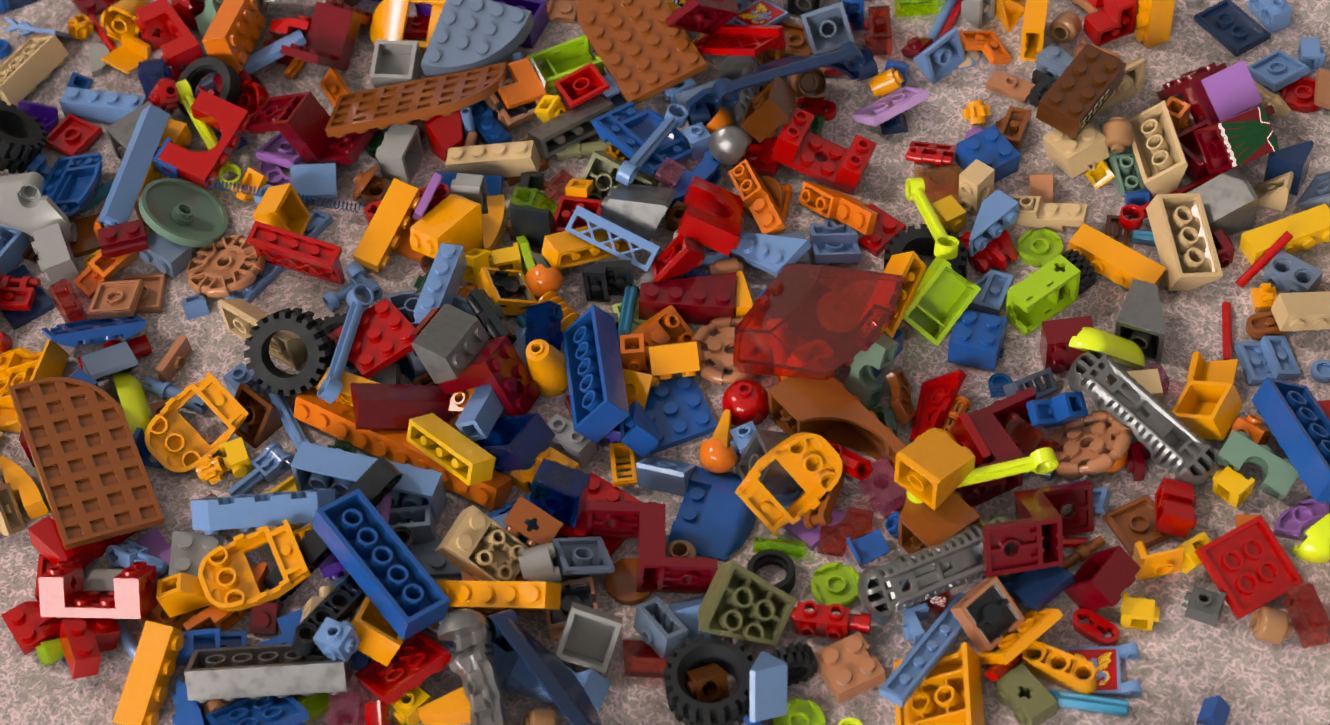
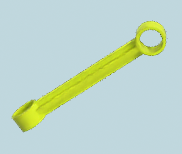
(186, 98)
(945, 245)
(1040, 461)

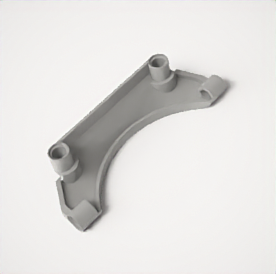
(27, 209)

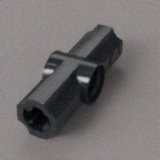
(490, 315)

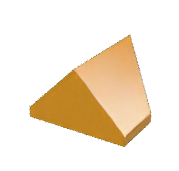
(1009, 12)

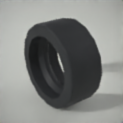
(779, 558)

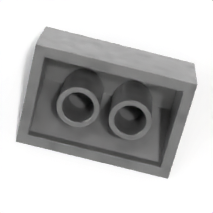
(449, 343)

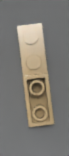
(1050, 216)

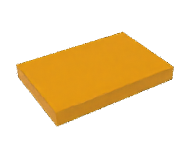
(1021, 637)

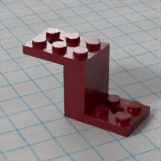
(703, 15)
(330, 35)
(1194, 92)
(303, 125)
(494, 365)
(1002, 448)
(1038, 528)
(653, 569)

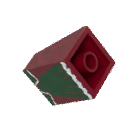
(1236, 140)

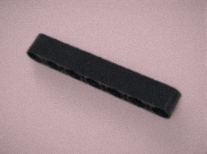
(375, 485)
(341, 596)

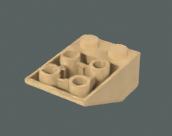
(482, 547)

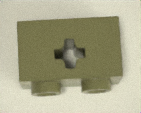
(1025, 697)

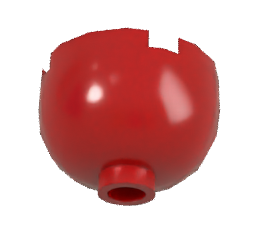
(187, 10)
(252, 97)
(746, 402)

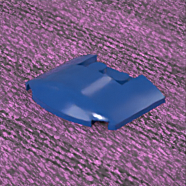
(629, 130)
(74, 182)
(94, 331)
(713, 515)

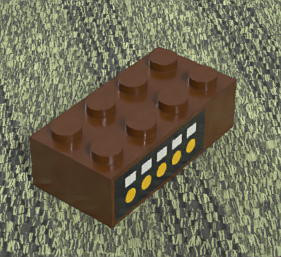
(1081, 91)

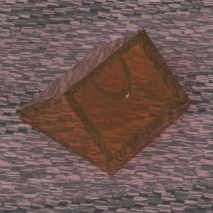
(939, 181)

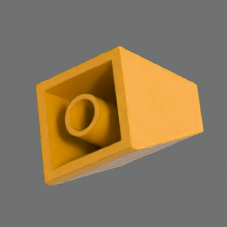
(450, 222)
(933, 467)

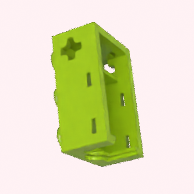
(563, 60)
(1039, 294)
(939, 301)

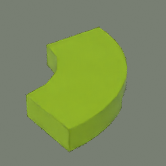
(525, 252)

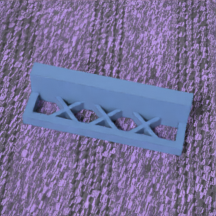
(617, 231)

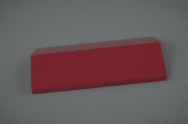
(394, 404)

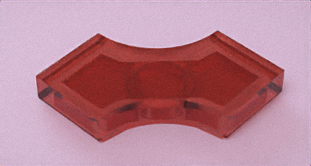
(854, 525)

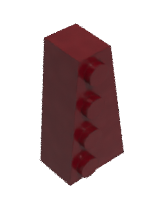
(693, 298)

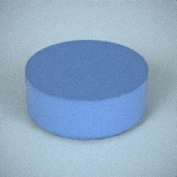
(1321, 371)

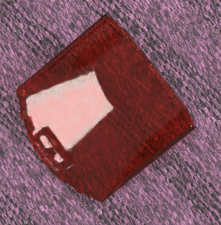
(815, 320)

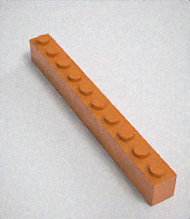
(339, 421)

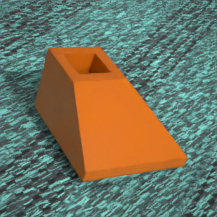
(665, 328)

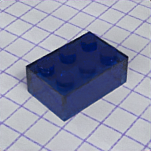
(517, 441)

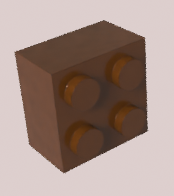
(769, 109)

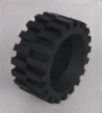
(19, 138)
(923, 243)
(312, 335)
(702, 653)

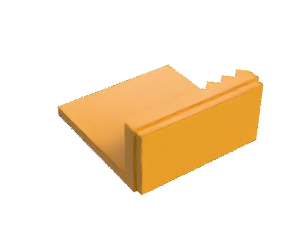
(128, 54)
(1212, 371)
(638, 386)
(1157, 563)

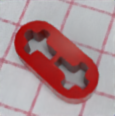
(818, 107)
(1095, 627)

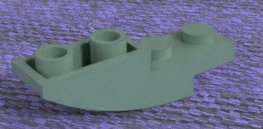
(1124, 169)

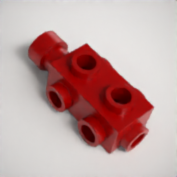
(163, 97)
(823, 623)

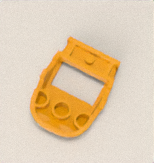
(391, 18)
(176, 441)
(809, 462)
(229, 578)

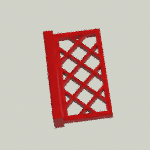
(742, 40)
(297, 252)

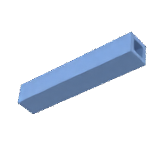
(134, 166)
(484, 405)

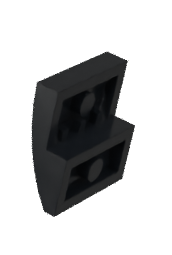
(532, 223)
(607, 279)

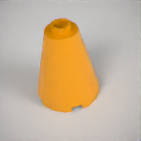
(121, 18)
(547, 367)

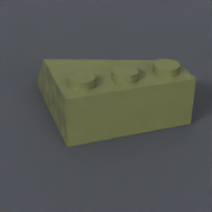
(603, 171)
(744, 606)

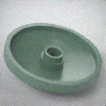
(183, 212)

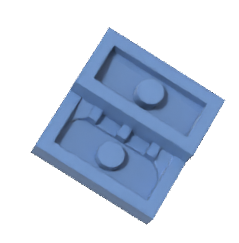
(1267, 358)

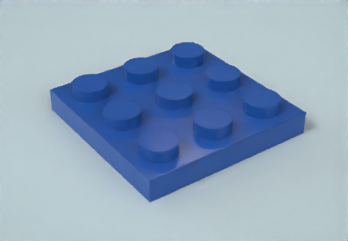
(679, 412)
(263, 711)

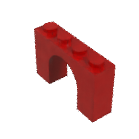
(201, 166)
(712, 216)
(47, 541)

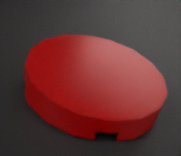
(1300, 95)

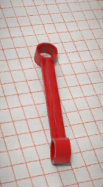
(1140, 211)

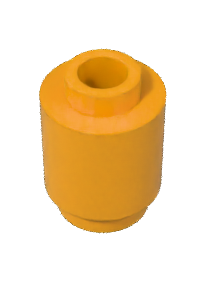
(886, 82)

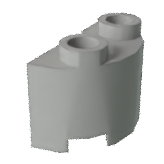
(538, 565)

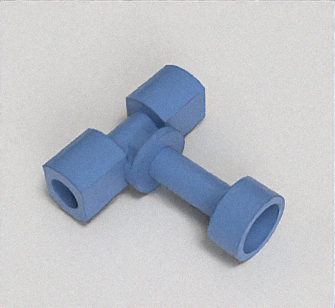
(357, 275)

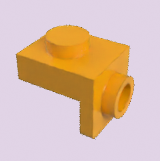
(251, 178)

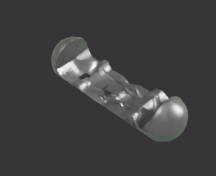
(732, 142)
(1152, 423)
(927, 570)
(475, 664)

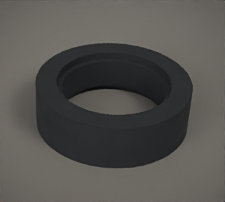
(201, 67)

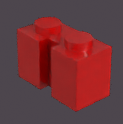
(1175, 508)

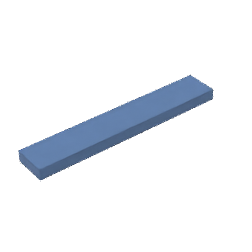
(261, 58)
(316, 226)
(923, 657)

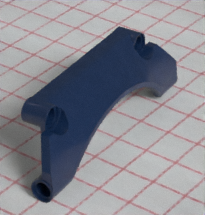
(851, 59)
(546, 667)

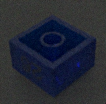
(560, 491)

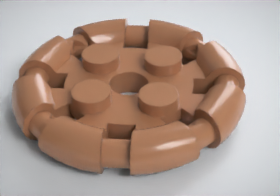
(225, 270)
(717, 351)
(1102, 436)

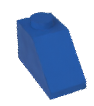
(639, 431)

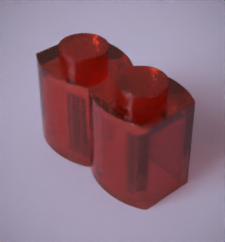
(67, 302)

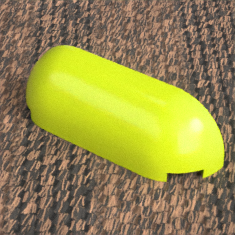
(1116, 347)
(133, 401)
(1317, 545)

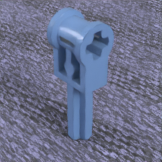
(266, 467)
(131, 552)

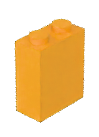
(1033, 29)

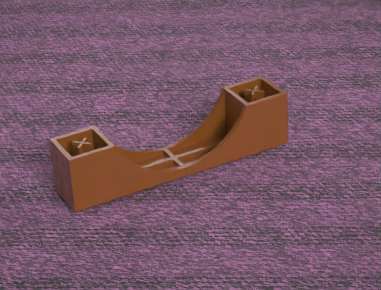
(840, 417)

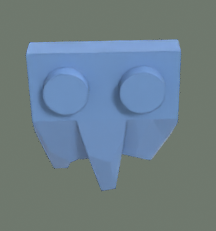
(834, 243)

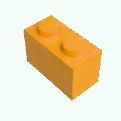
(675, 358)

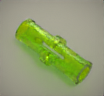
(792, 548)

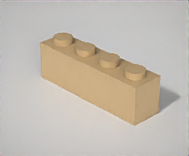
(495, 159)
(1302, 311)

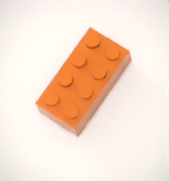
(234, 32)

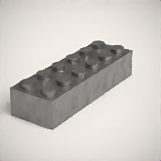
(263, 672)

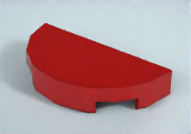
(996, 671)

